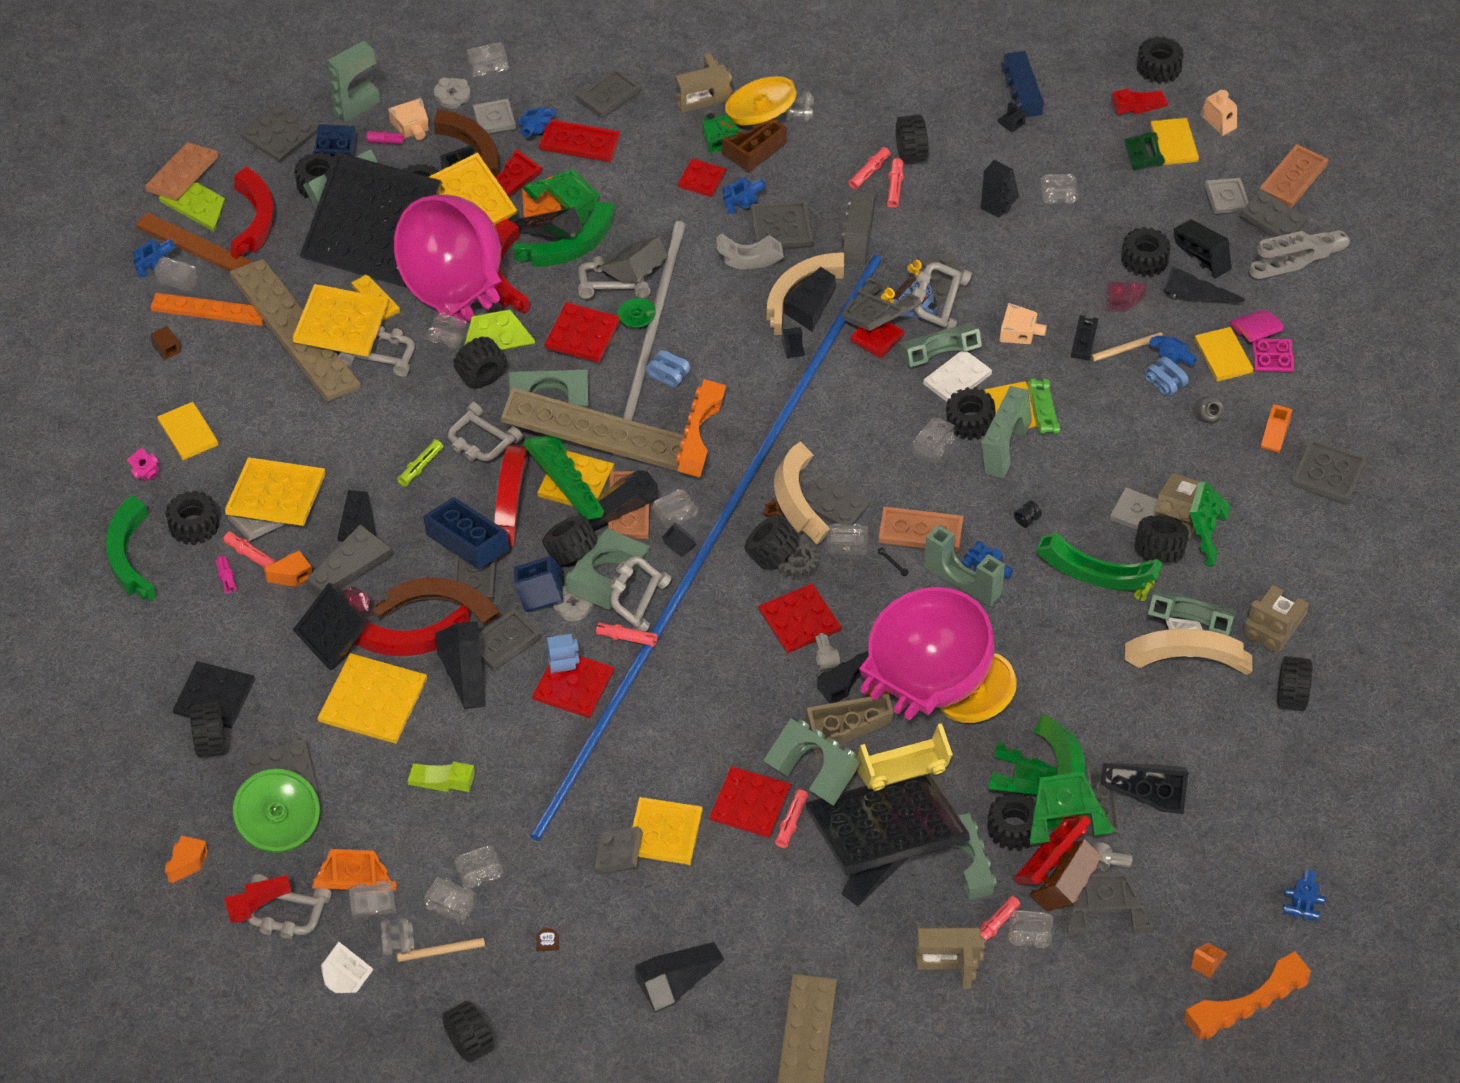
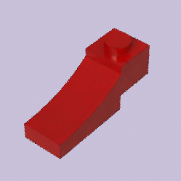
(1137, 102)
(257, 894)

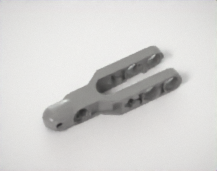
(1298, 253)

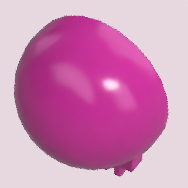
(448, 254)
(929, 650)

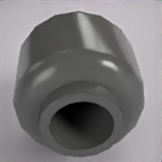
(1208, 408)

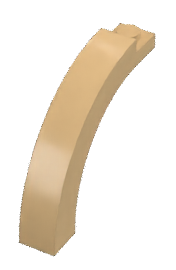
(793, 278)
(791, 497)
(1188, 642)

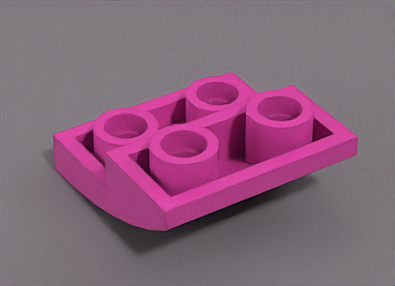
(1257, 325)
(1273, 355)

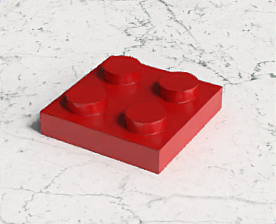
(702, 177)
(878, 340)

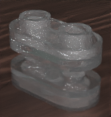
(806, 112)
(1059, 188)
(447, 330)
(674, 508)
(478, 866)
(1030, 929)
(405, 942)

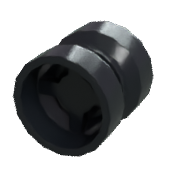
(1029, 512)

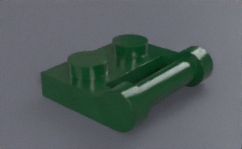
(1138, 153)

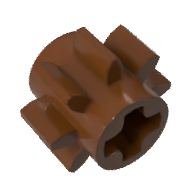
(773, 508)

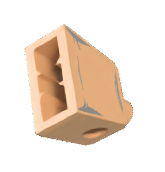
(1220, 112)
(410, 119)
(1020, 325)

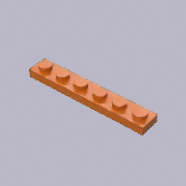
(206, 309)

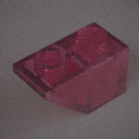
(1124, 296)
(357, 598)

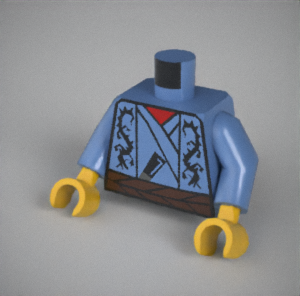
(907, 287)

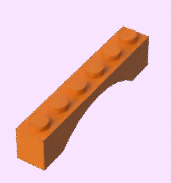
(694, 451)
(1210, 1016)

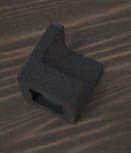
(1013, 118)
(792, 342)
(678, 539)

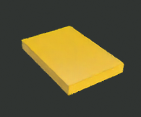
(1175, 140)
(1223, 354)
(187, 431)

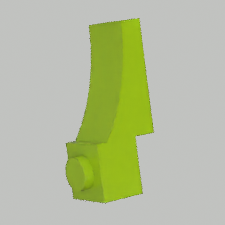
(442, 778)

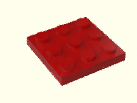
(582, 332)
(799, 618)
(575, 690)
(750, 802)

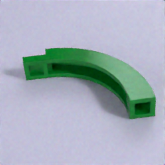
(569, 249)
(120, 529)
(1095, 571)
(1067, 751)

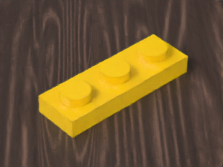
(368, 286)

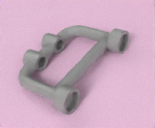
(924, 279)
(586, 288)
(401, 366)
(472, 452)
(618, 585)
(288, 928)

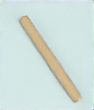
(1123, 348)
(442, 949)

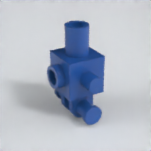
(535, 120)
(741, 193)
(150, 254)
(1173, 349)
(979, 552)
(1304, 897)

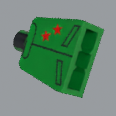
(715, 129)

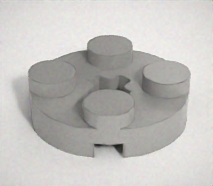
(446, 85)
(570, 612)

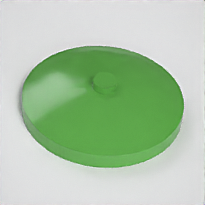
(276, 811)

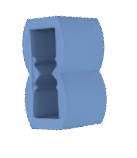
(562, 653)

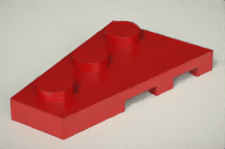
(517, 173)

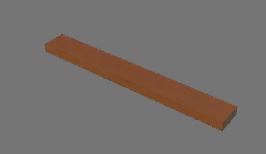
(190, 242)

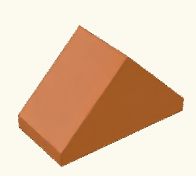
(1207, 959)

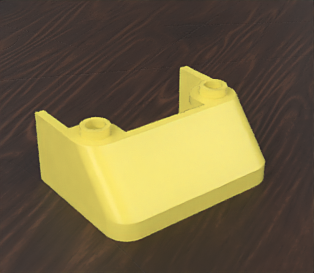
(905, 762)

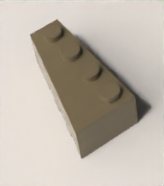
(850, 718)

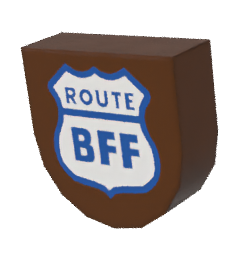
(547, 940)

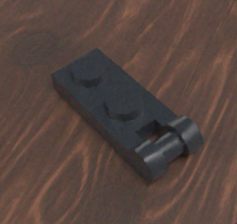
(1084, 338)

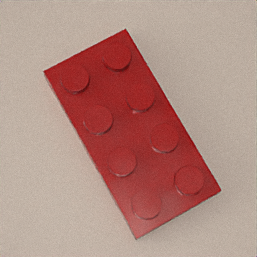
(579, 140)
(1049, 853)

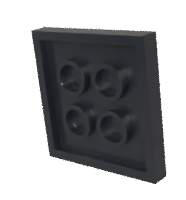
(331, 626)
(215, 684)

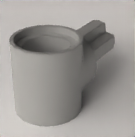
(826, 655)
(1109, 858)

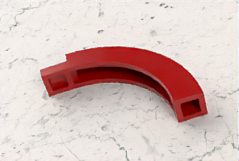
(258, 194)
(508, 295)
(509, 486)
(407, 642)

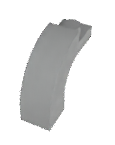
(750, 256)

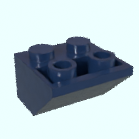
(336, 139)
(539, 583)

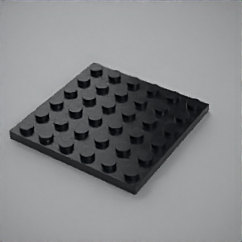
(360, 216)
(887, 824)

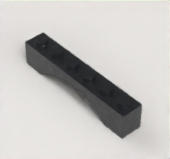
(838, 682)

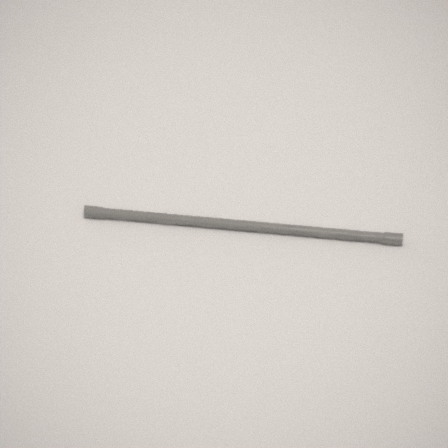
(677, 235)

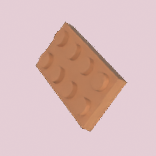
(181, 171)
(1294, 175)
(634, 524)
(913, 526)

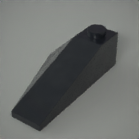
(552, 224)
(1189, 286)
(626, 496)
(461, 655)
(1154, 785)
(865, 882)
(673, 974)

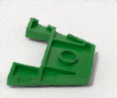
(568, 190)
(1204, 510)
(1025, 775)
(1066, 797)

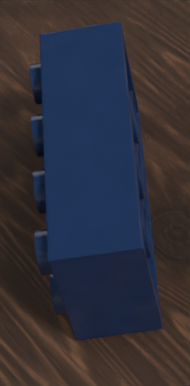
(466, 532)

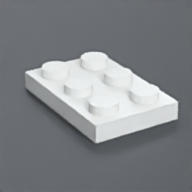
(956, 374)

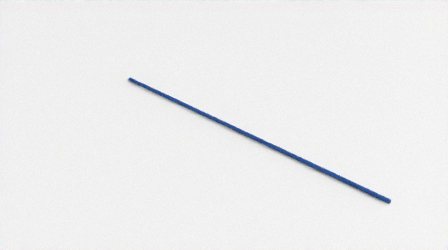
(699, 559)

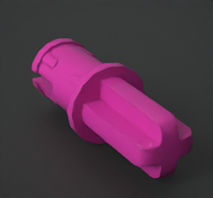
(384, 137)
(225, 574)

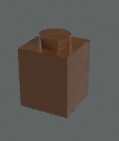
(165, 343)

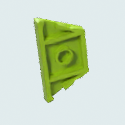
(199, 205)
(502, 328)

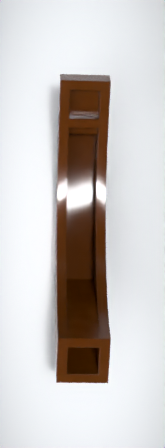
(470, 132)
(442, 589)

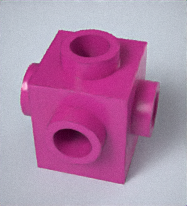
(143, 465)

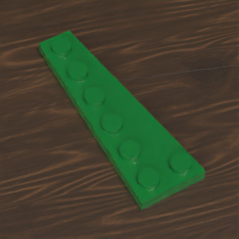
(553, 459)

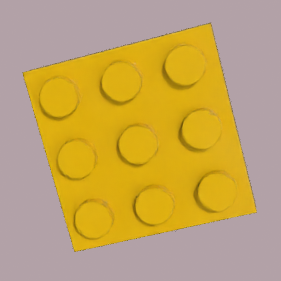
(594, 473)
(667, 830)

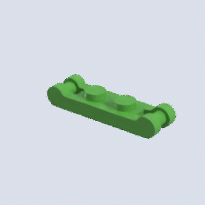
(1043, 406)

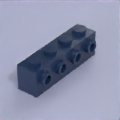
(1022, 83)

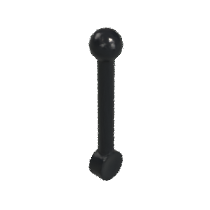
(903, 571)

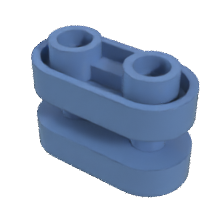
(668, 368)
(1166, 376)

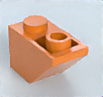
(1276, 428)
(289, 571)
(186, 859)

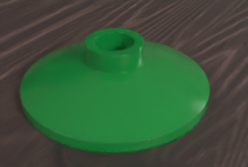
(636, 312)

